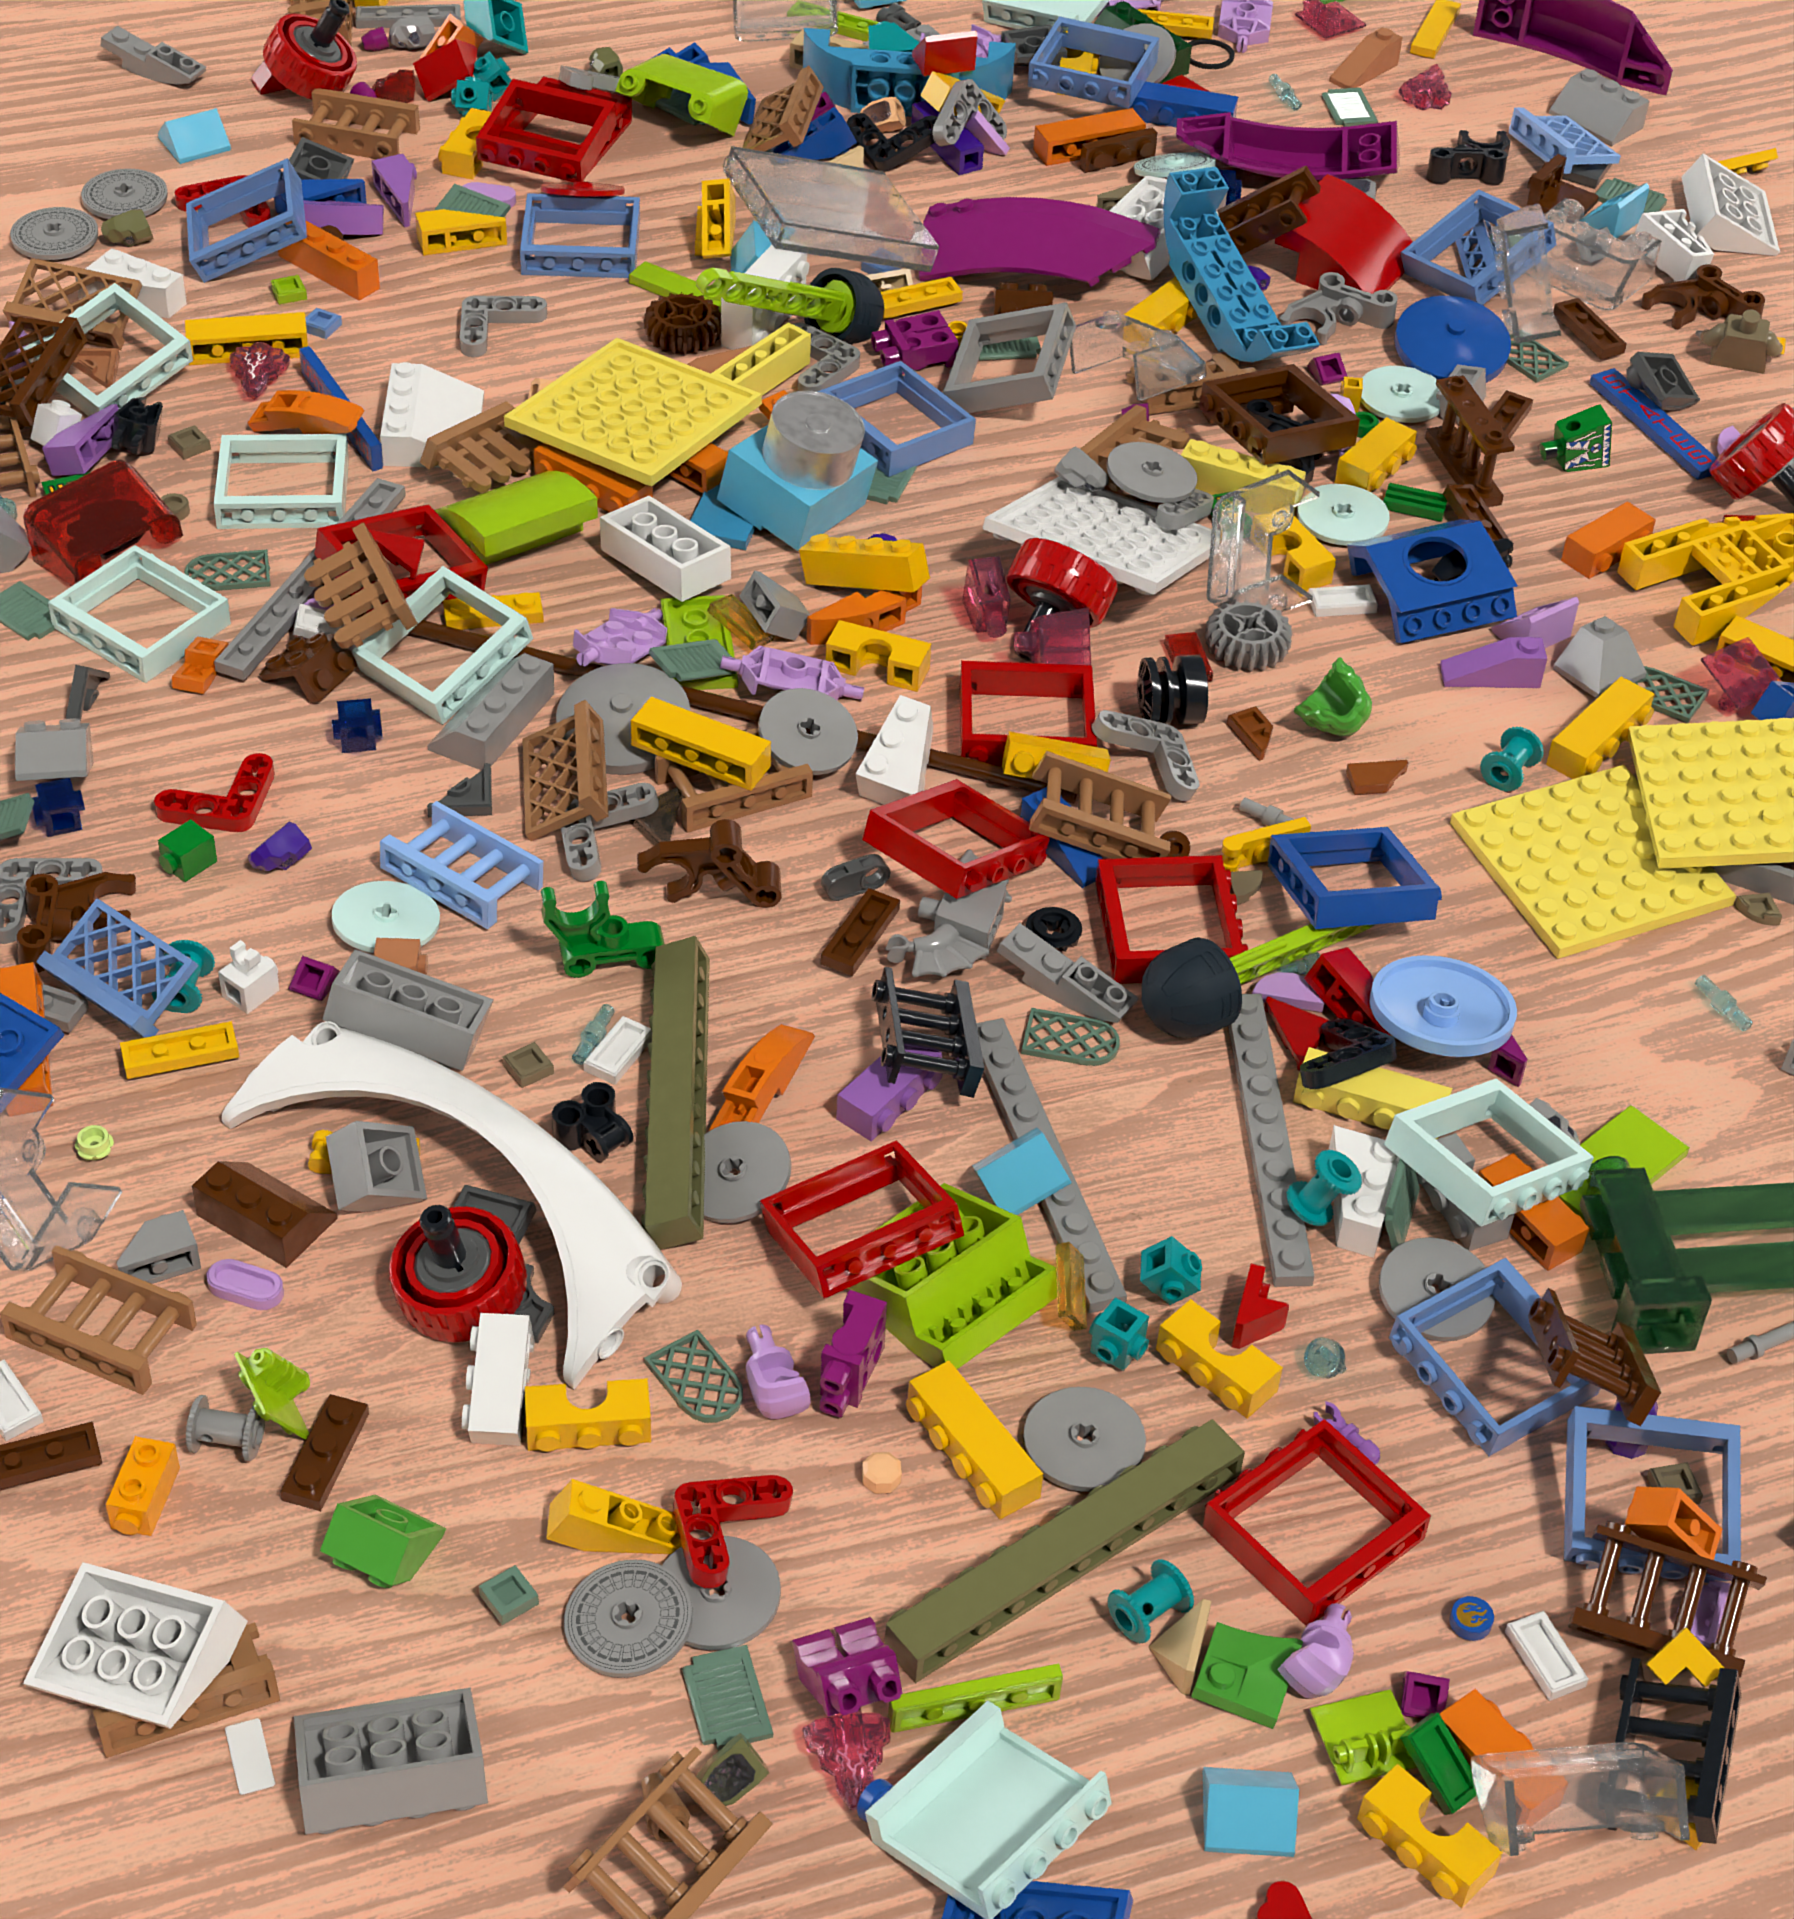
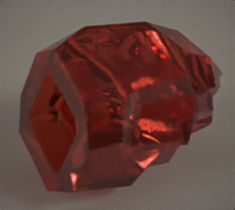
(396, 86)

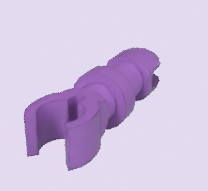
(1350, 1432)

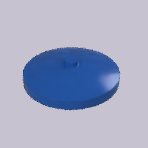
(1451, 331)

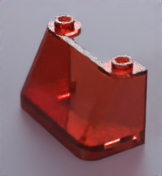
(93, 517)

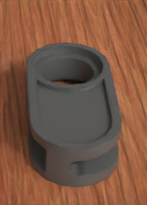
(850, 880)

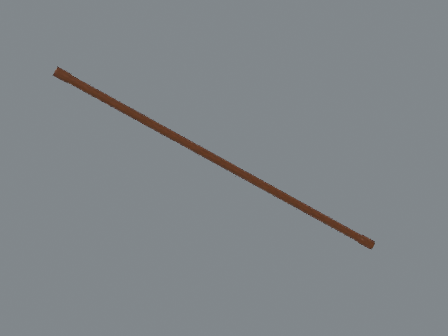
(738, 708)

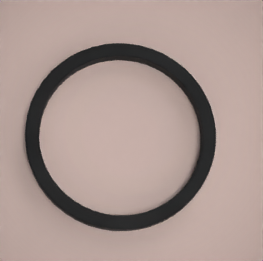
(1212, 42)

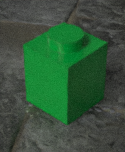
(187, 851)

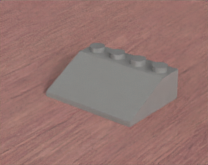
(389, 1761)

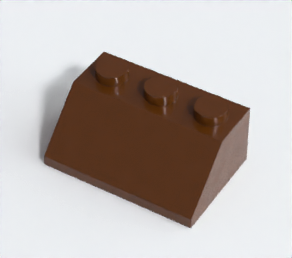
(260, 1210)

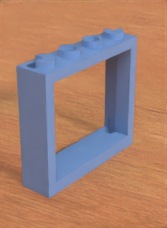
(1096, 40)
(255, 241)
(579, 260)
(1484, 285)
(955, 423)
(1516, 1298)
(1659, 1432)

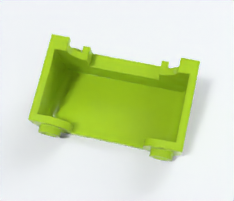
(714, 95)

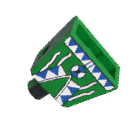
(1581, 441)

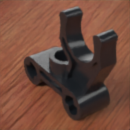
(1485, 161)
(1263, 413)

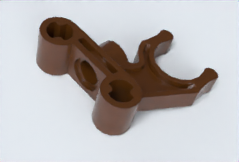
(1704, 291)
(720, 857)
(59, 905)

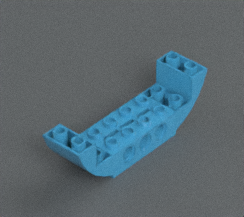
(864, 75)
(1217, 275)

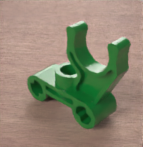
(598, 937)

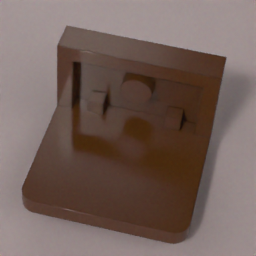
(1549, 189)
(1011, 298)
(314, 663)

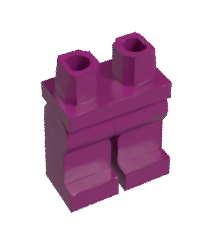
(916, 341)
(853, 1353)
(854, 1673)

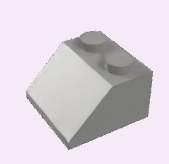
(53, 750)
(375, 1166)

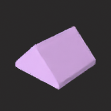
(1549, 621)

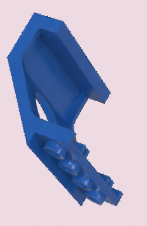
(1438, 607)

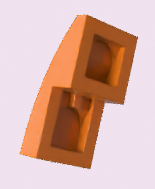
(199, 666)

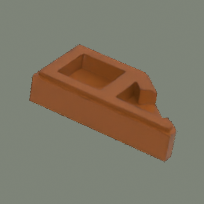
(1252, 730)
(1374, 776)

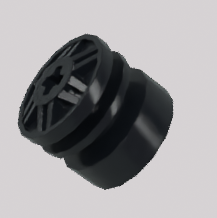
(1177, 691)

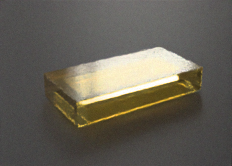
(739, 621)
(1071, 1286)

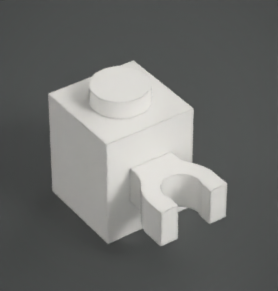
(52, 419)
(248, 978)

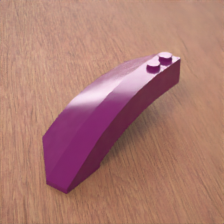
(1585, 32)
(1284, 149)
(1033, 238)

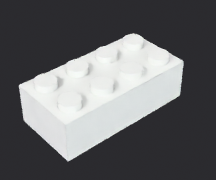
(748, 325)
(665, 548)

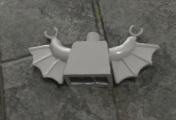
(961, 930)

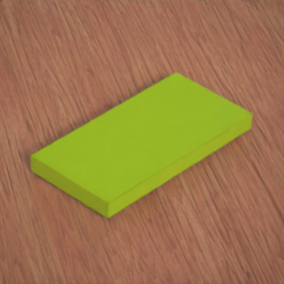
(691, 622)
(1636, 1140)

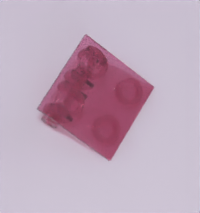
(1328, 18)
(1740, 673)

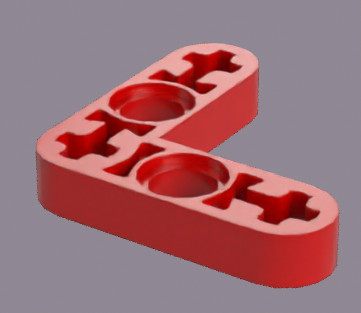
(191, 192)
(173, 803)
(713, 1509)

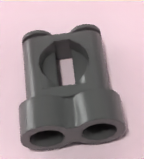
(897, 14)

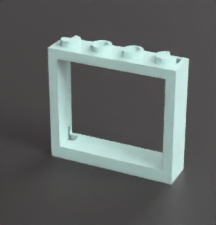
(142, 378)
(281, 510)
(71, 618)
(472, 673)
(1414, 1142)

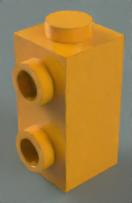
(142, 1486)

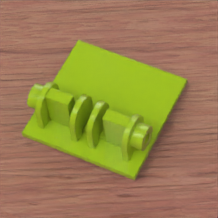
(274, 1386)
(1363, 1736)

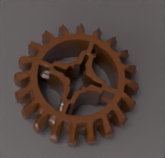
(682, 323)

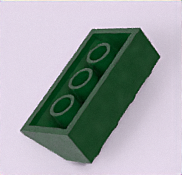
(1124, 15)

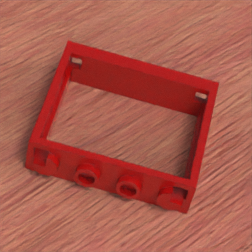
(552, 103)
(521, 119)
(404, 523)
(1020, 680)
(892, 828)
(1111, 874)
(877, 1250)
(1323, 1441)

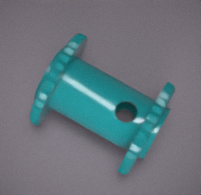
(1520, 749)
(189, 996)
(1334, 1176)
(1165, 1590)

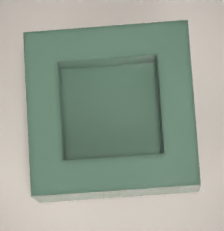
(508, 1595)

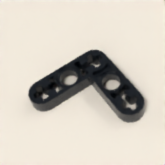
(886, 147)
(1356, 1052)

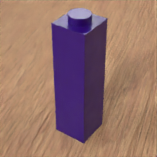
(964, 155)

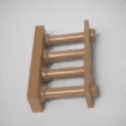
(359, 110)
(29, 472)
(733, 801)
(1092, 832)
(97, 1353)
(710, 1865)

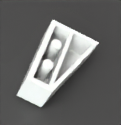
(1680, 248)
(161, 289)
(898, 755)
(1362, 1215)
(498, 1379)

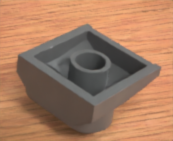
(1028, 42)
(319, 162)
(1662, 380)

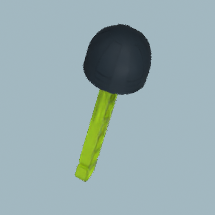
(835, 300)
(1199, 989)

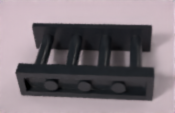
(958, 1025)
(1714, 1735)

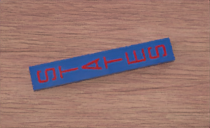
(322, 382)
(1654, 422)

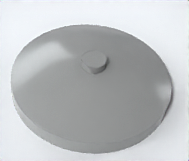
(617, 696)

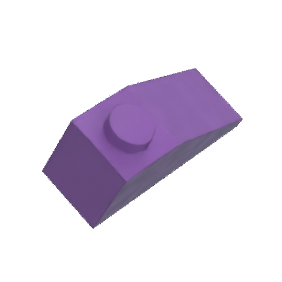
(395, 183)
(81, 444)
(1502, 664)

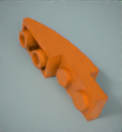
(307, 411)
(878, 611)
(763, 1074)

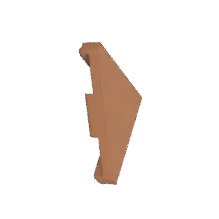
(99, 364)

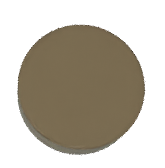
(178, 504)

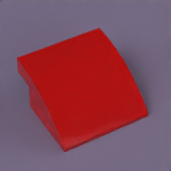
(1348, 237)

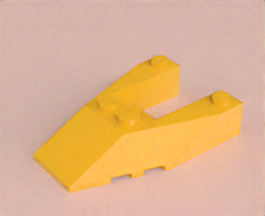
(1746, 556)

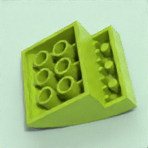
(521, 515)
(967, 1290)

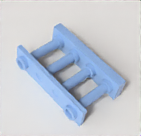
(458, 889)

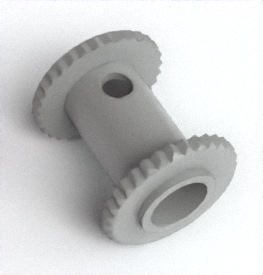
(224, 1428)

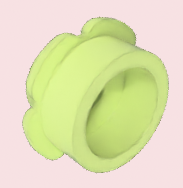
(94, 1143)

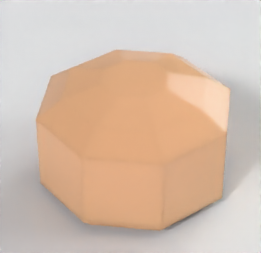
(881, 1472)

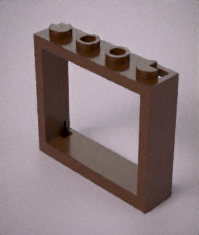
(1333, 426)

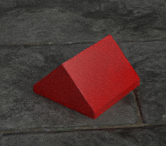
(946, 53)
(444, 66)

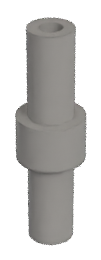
(1269, 815)

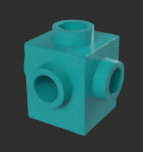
(493, 71)
(472, 94)
(1170, 1270)
(1119, 1334)

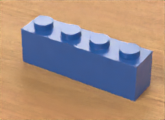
(1167, 103)

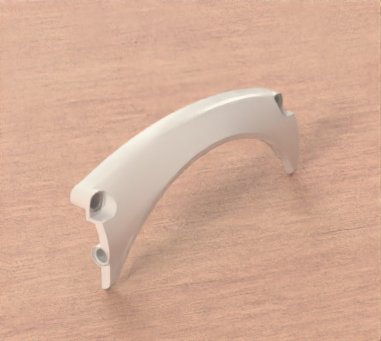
(601, 1245)

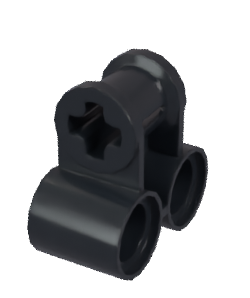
(591, 1122)

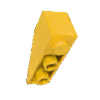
(609, 1522)

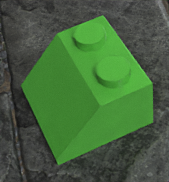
(380, 1539)

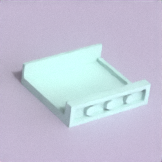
(1035, 13)
(985, 1813)

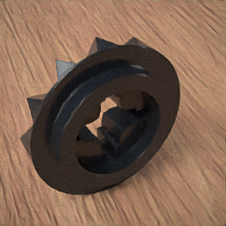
(1051, 919)

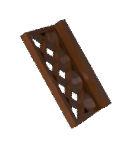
(43, 374)

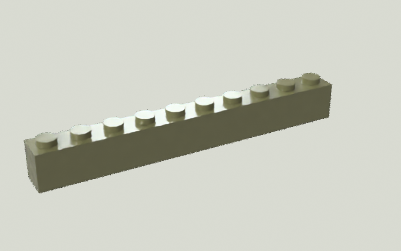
(677, 1095)
(1062, 1550)

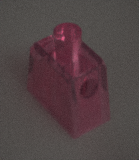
(990, 610)
(1058, 638)

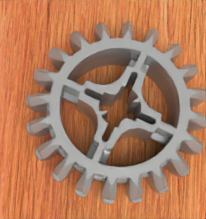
(1248, 635)

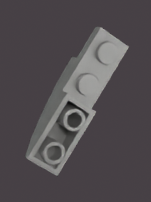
(155, 63)
(1070, 983)

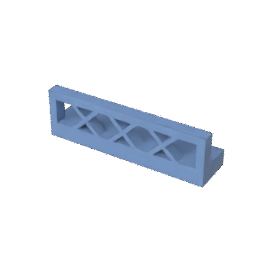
(1484, 249)

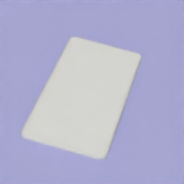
(249, 1756)

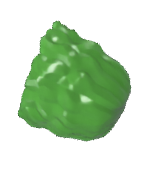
(1338, 703)

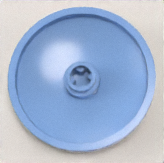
(1443, 1006)

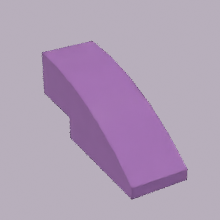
(346, 216)

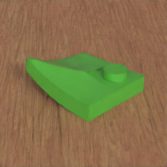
(1243, 1673)

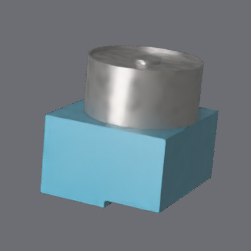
(800, 468)

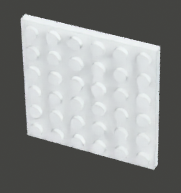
(1106, 529)

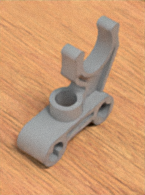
(1344, 303)

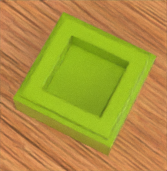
(288, 289)

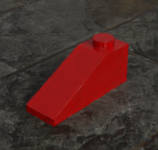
(1344, 986)

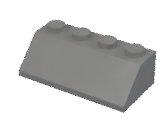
(497, 713)
(407, 1009)

